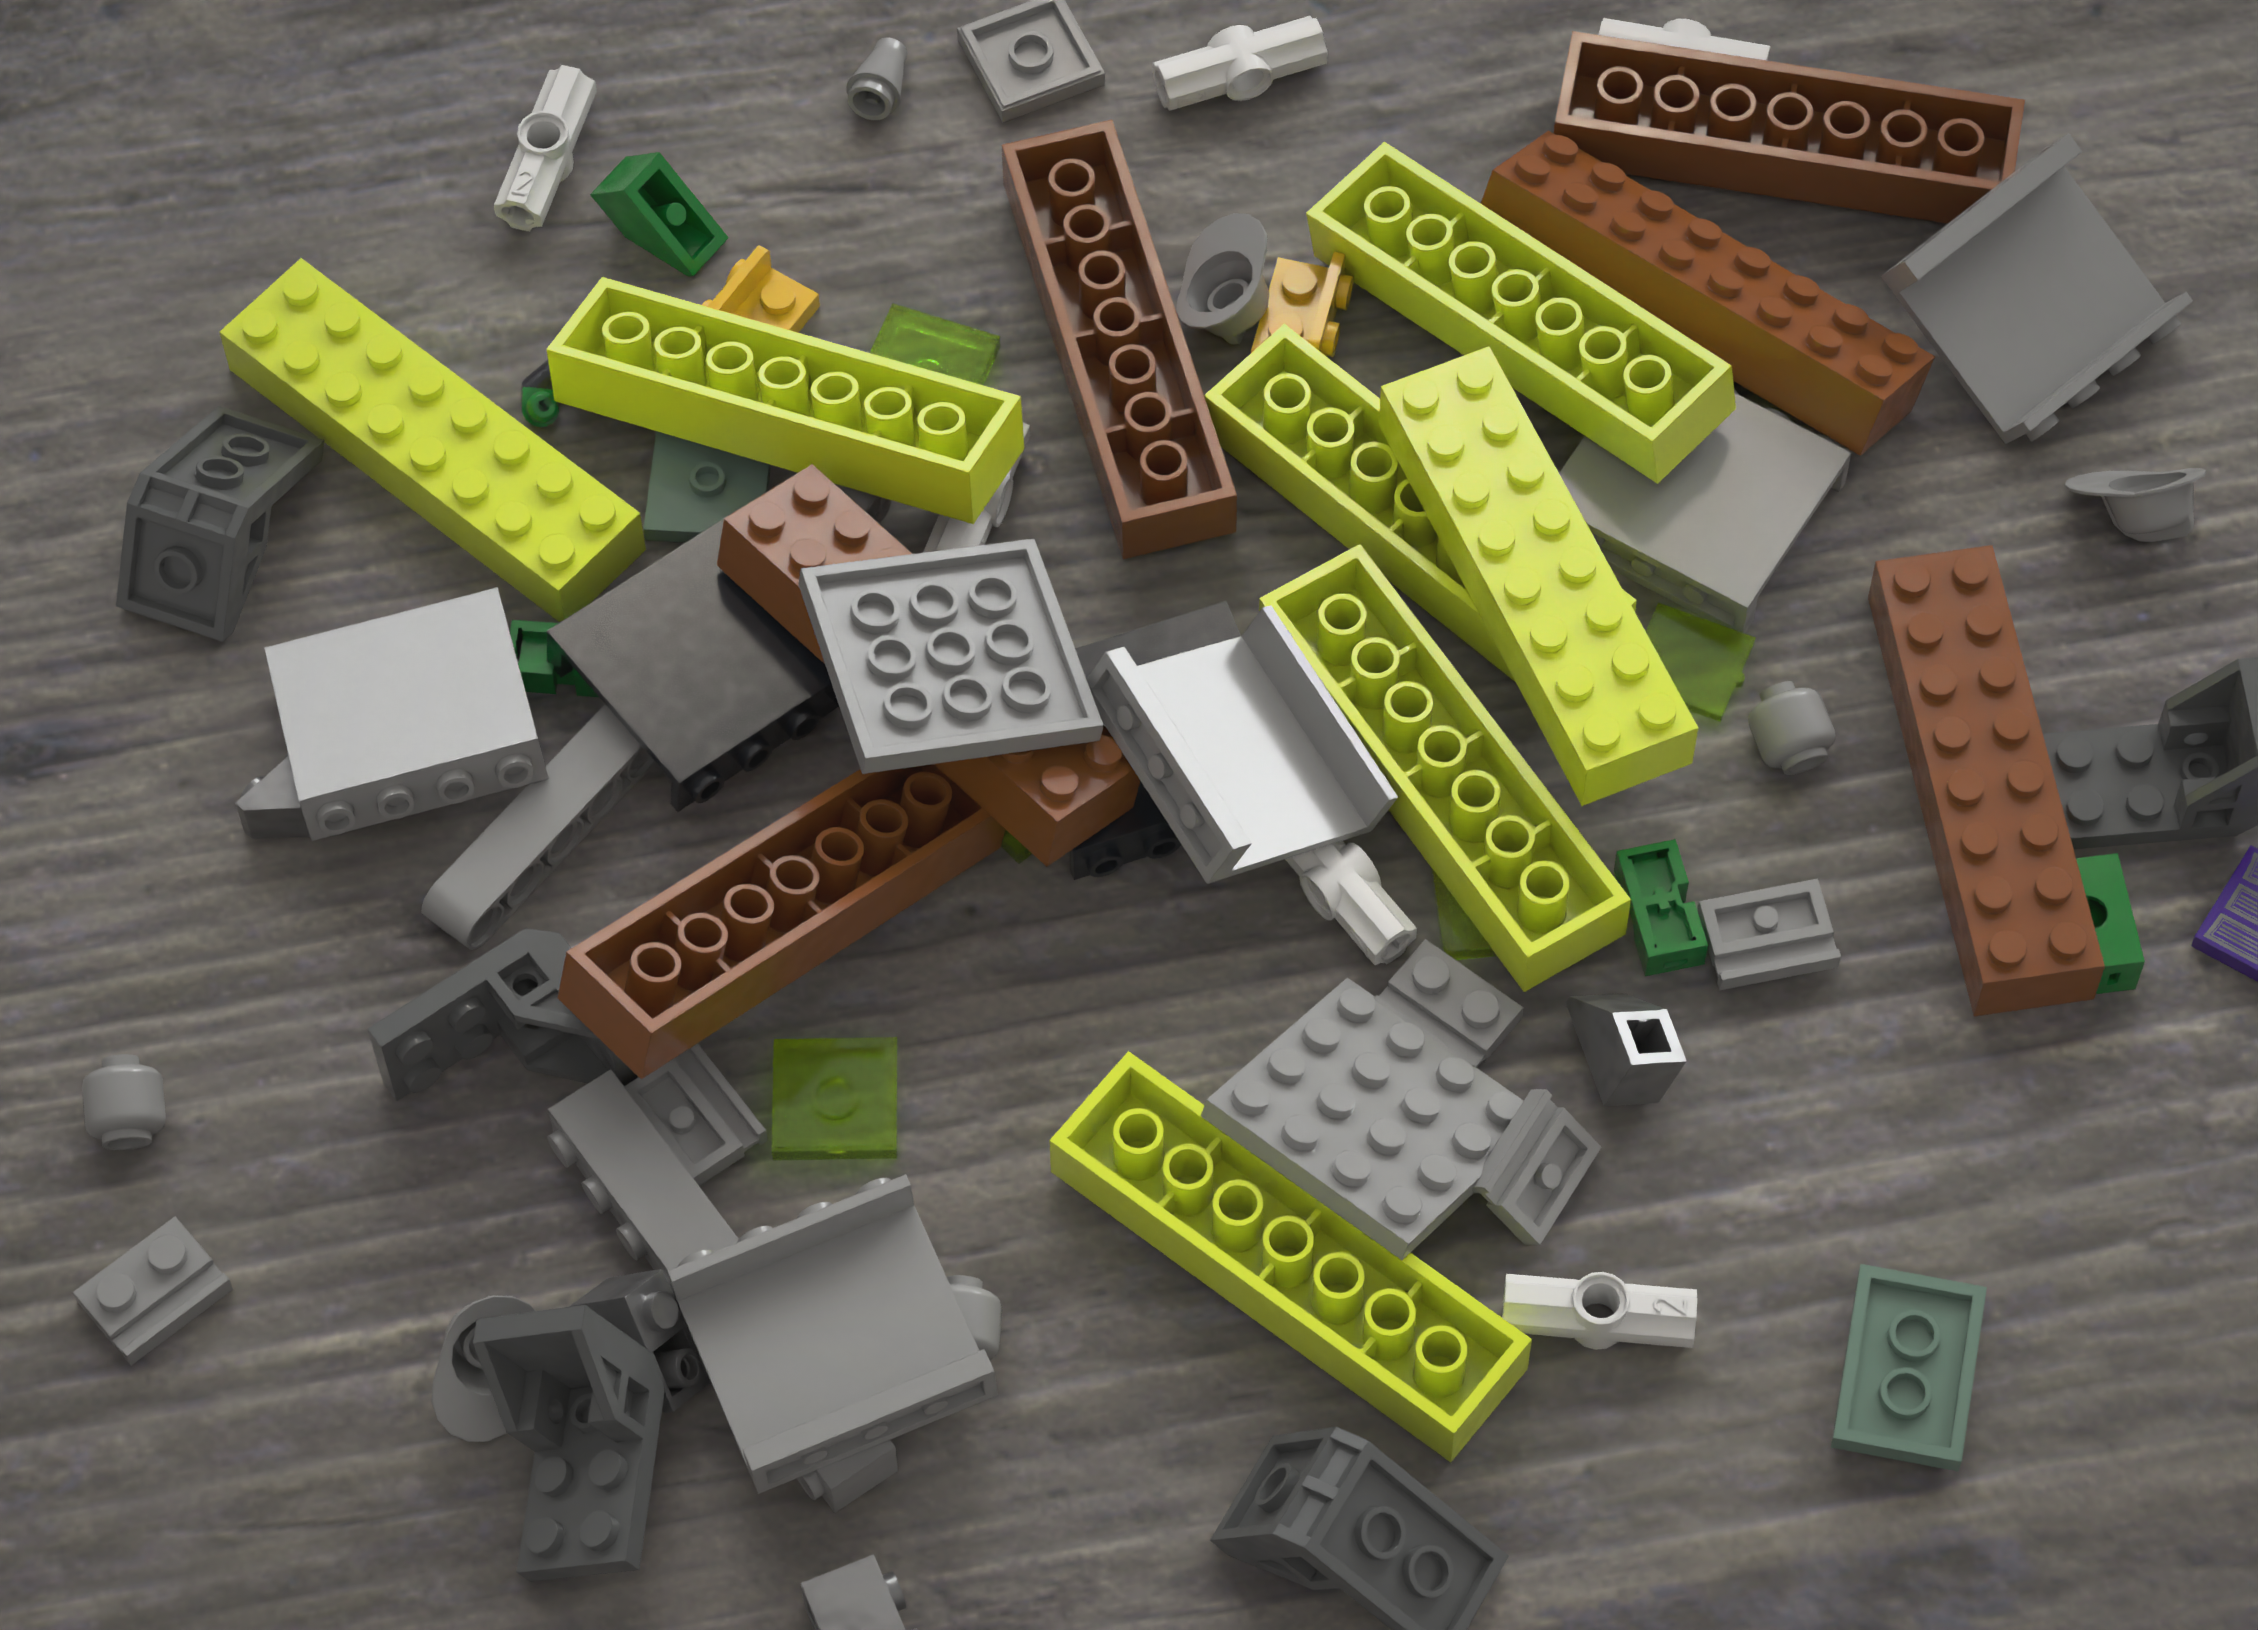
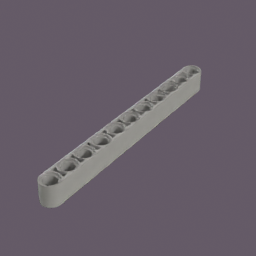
(549, 818)

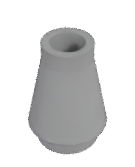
(878, 81)

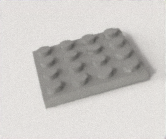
(949, 655)
(1367, 1117)

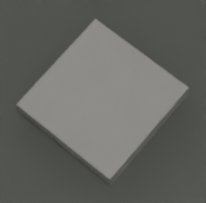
(1030, 57)

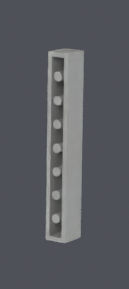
(668, 1219)

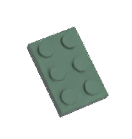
(1909, 1367)

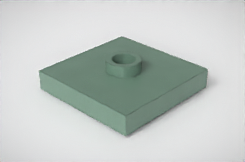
(697, 487)

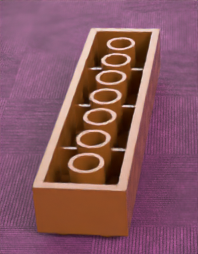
(1786, 128)
(1772, 326)
(1119, 340)
(1985, 782)
(1040, 796)
(772, 910)

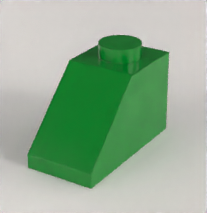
(659, 212)

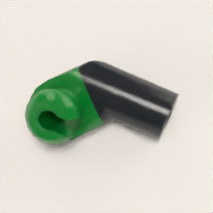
(538, 398)

